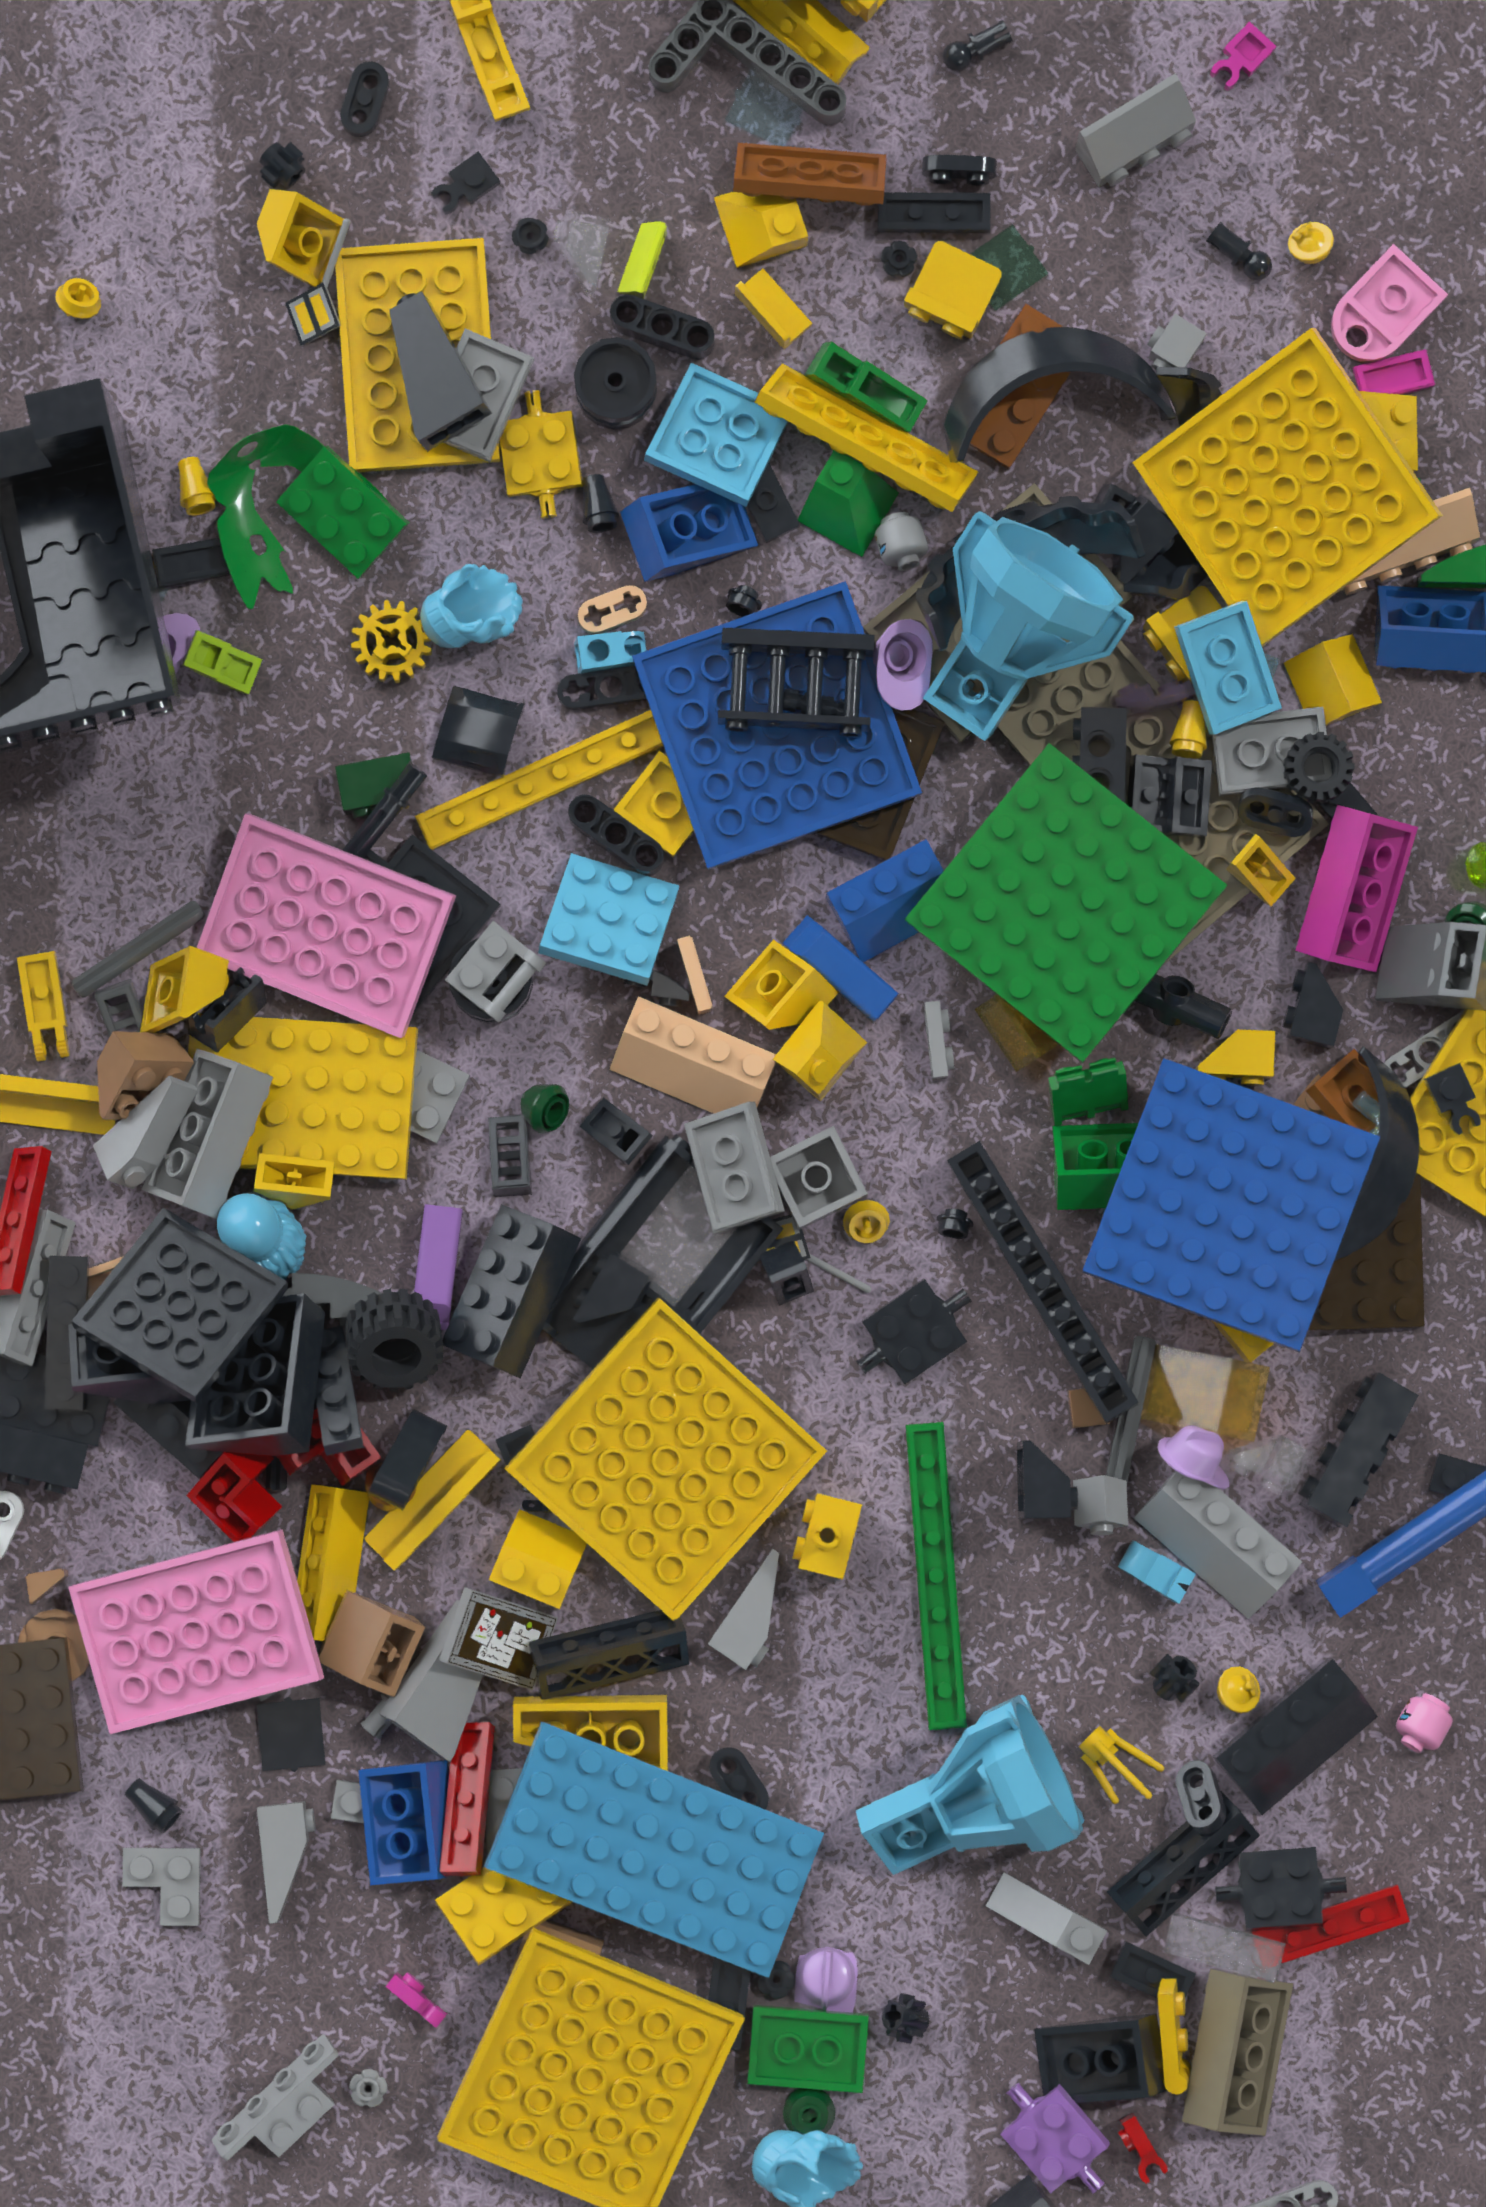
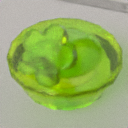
(1476, 865)

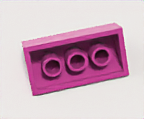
(1356, 888)

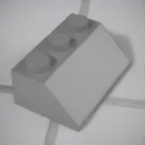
(1136, 132)

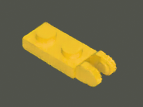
(43, 1001)

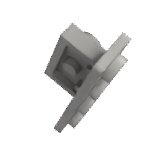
(284, 2107)

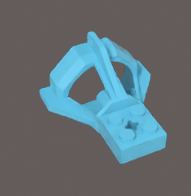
(1016, 605)
(990, 1792)

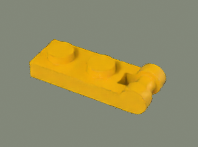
(1173, 2038)

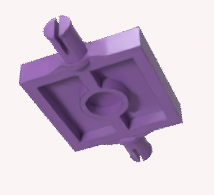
(1055, 2138)

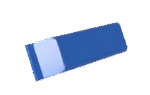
(841, 969)

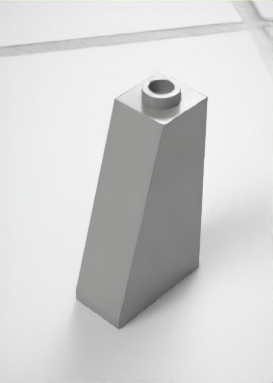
(434, 1697)

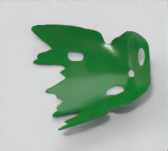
(232, 487)

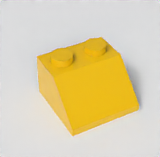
(538, 1559)

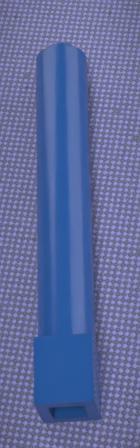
(1362, 1575)

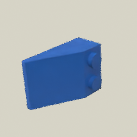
(685, 530)

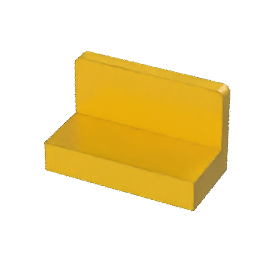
(773, 308)

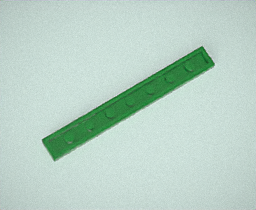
(936, 1576)

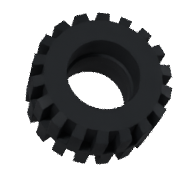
(392, 1317)

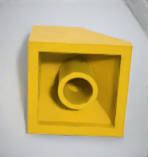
(760, 226)
(298, 235)
(182, 986)
(780, 988)
(820, 1050)

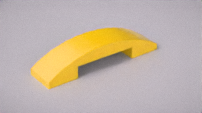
(490, 58)

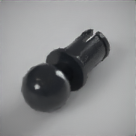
(959, 55)
(1256, 264)

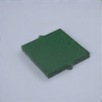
(1017, 264)

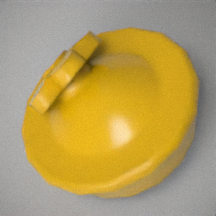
(1311, 242)
(78, 298)
(866, 1221)
(1238, 1690)

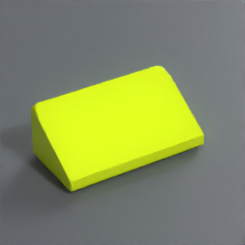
(643, 259)

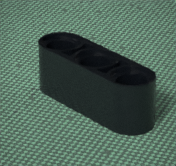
(650, 313)
(608, 818)
(407, 1459)

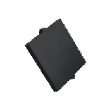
(291, 1734)

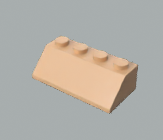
(1450, 533)
(691, 1059)

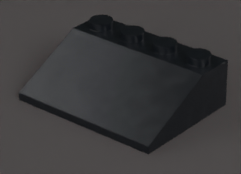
(268, 1388)

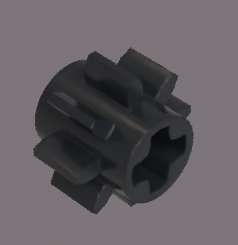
(282, 165)
(1174, 1678)
(905, 2018)

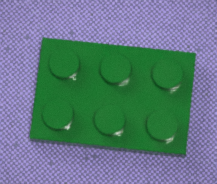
(342, 512)
(808, 2048)

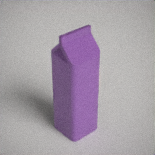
(438, 1258)

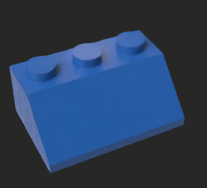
(1430, 629)
(878, 901)
(404, 1820)

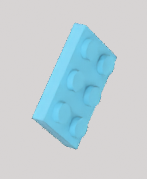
(1228, 667)

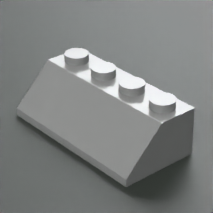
(211, 1135)
(1218, 1541)

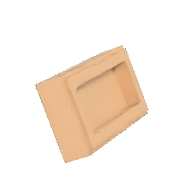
(695, 975)

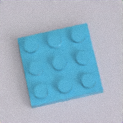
(716, 436)
(608, 919)

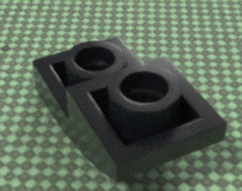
(665, 987)

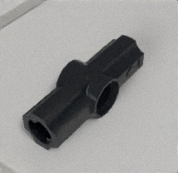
(1177, 1003)

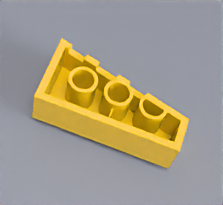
(620, 1722)

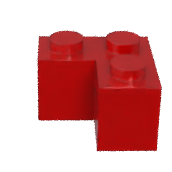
(343, 1465)
(234, 1497)

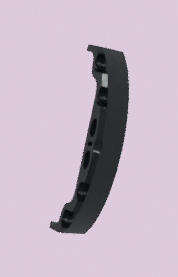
(1037, 356)
(1086, 525)
(1178, 569)
(1393, 1163)

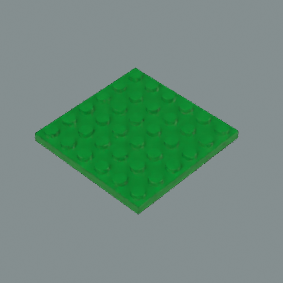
(1066, 903)

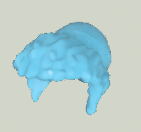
(471, 607)
(263, 1233)
(805, 2167)

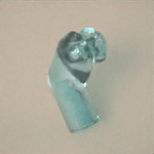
(1369, 1108)

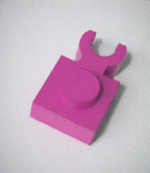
(1245, 52)
(409, 1991)

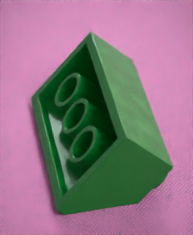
(1088, 1162)

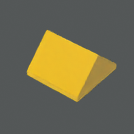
(1333, 678)

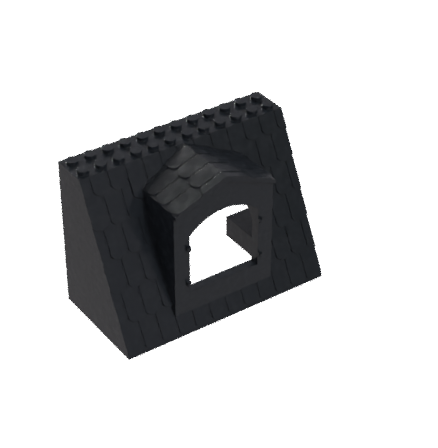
(78, 574)

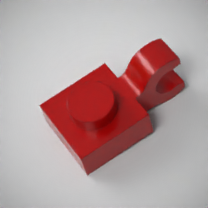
(1135, 2138)

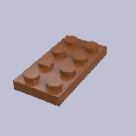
(810, 173)
(1018, 414)

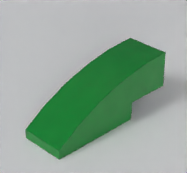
(866, 386)
(1458, 571)

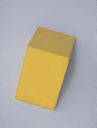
(1261, 871)
(294, 1179)

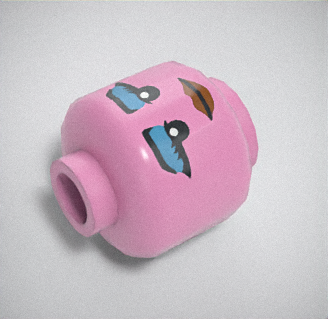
(1424, 1723)

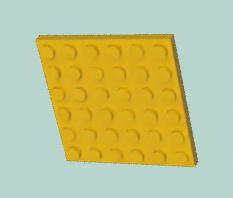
(1287, 486)
(666, 1459)
(590, 2075)

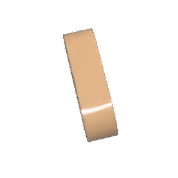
(609, 601)

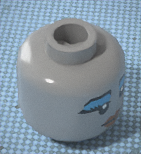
(901, 541)

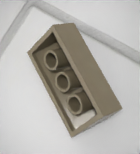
(1237, 2053)

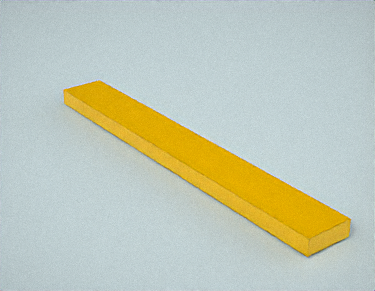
(539, 780)

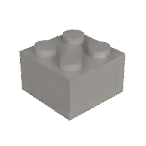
(817, 1178)

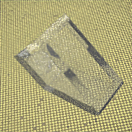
(583, 247)

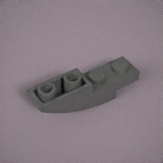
(337, 1292)

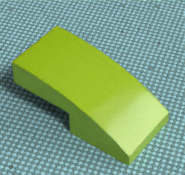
(221, 662)

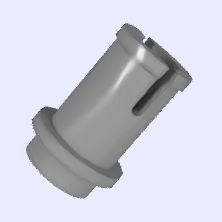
(375, 1723)

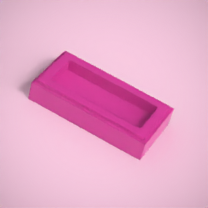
(1396, 374)

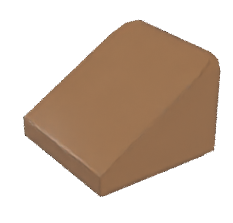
(1082, 1410)
(43, 1582)

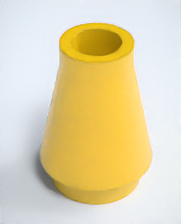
(194, 491)
(1190, 732)

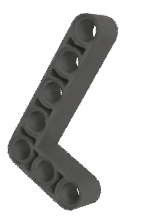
(749, 54)

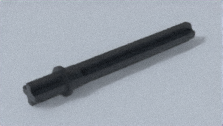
(386, 810)

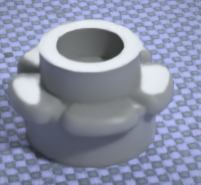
(371, 2078)

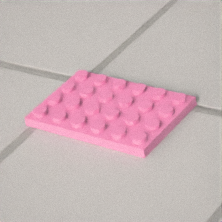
(326, 925)
(196, 1632)

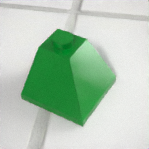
(847, 503)

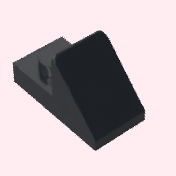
(616, 1131)
(787, 1272)

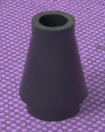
(598, 506)
(154, 1806)

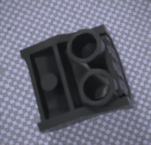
(477, 731)

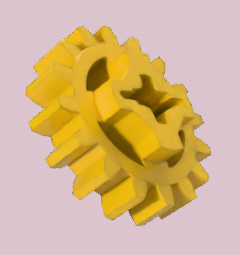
(381, 655)

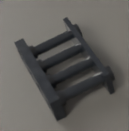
(816, 649)

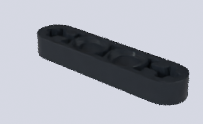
(626, 675)

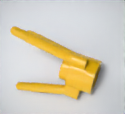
(1100, 1747)

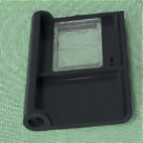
(666, 1229)

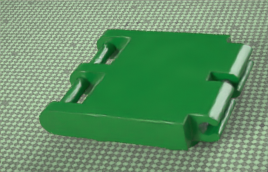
(1088, 1091)

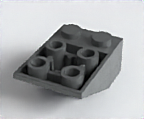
(1434, 965)

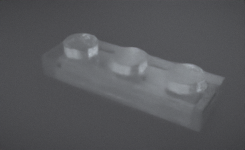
(1224, 1947)

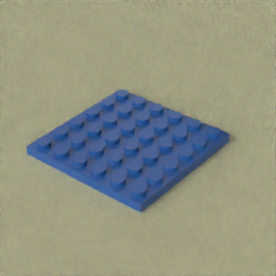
(771, 781)
(1231, 1205)

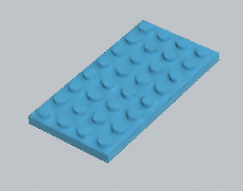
(654, 1849)

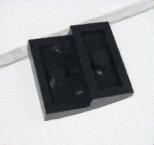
(1171, 793)

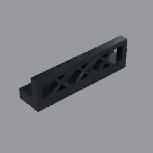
(609, 1646)
(1180, 1859)

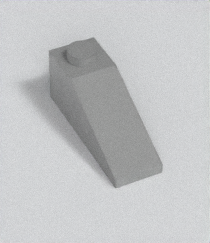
(140, 1141)
(747, 1623)
(283, 1841)
(1046, 1918)

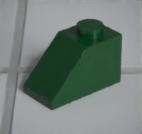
(364, 782)

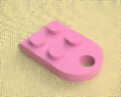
(1386, 306)

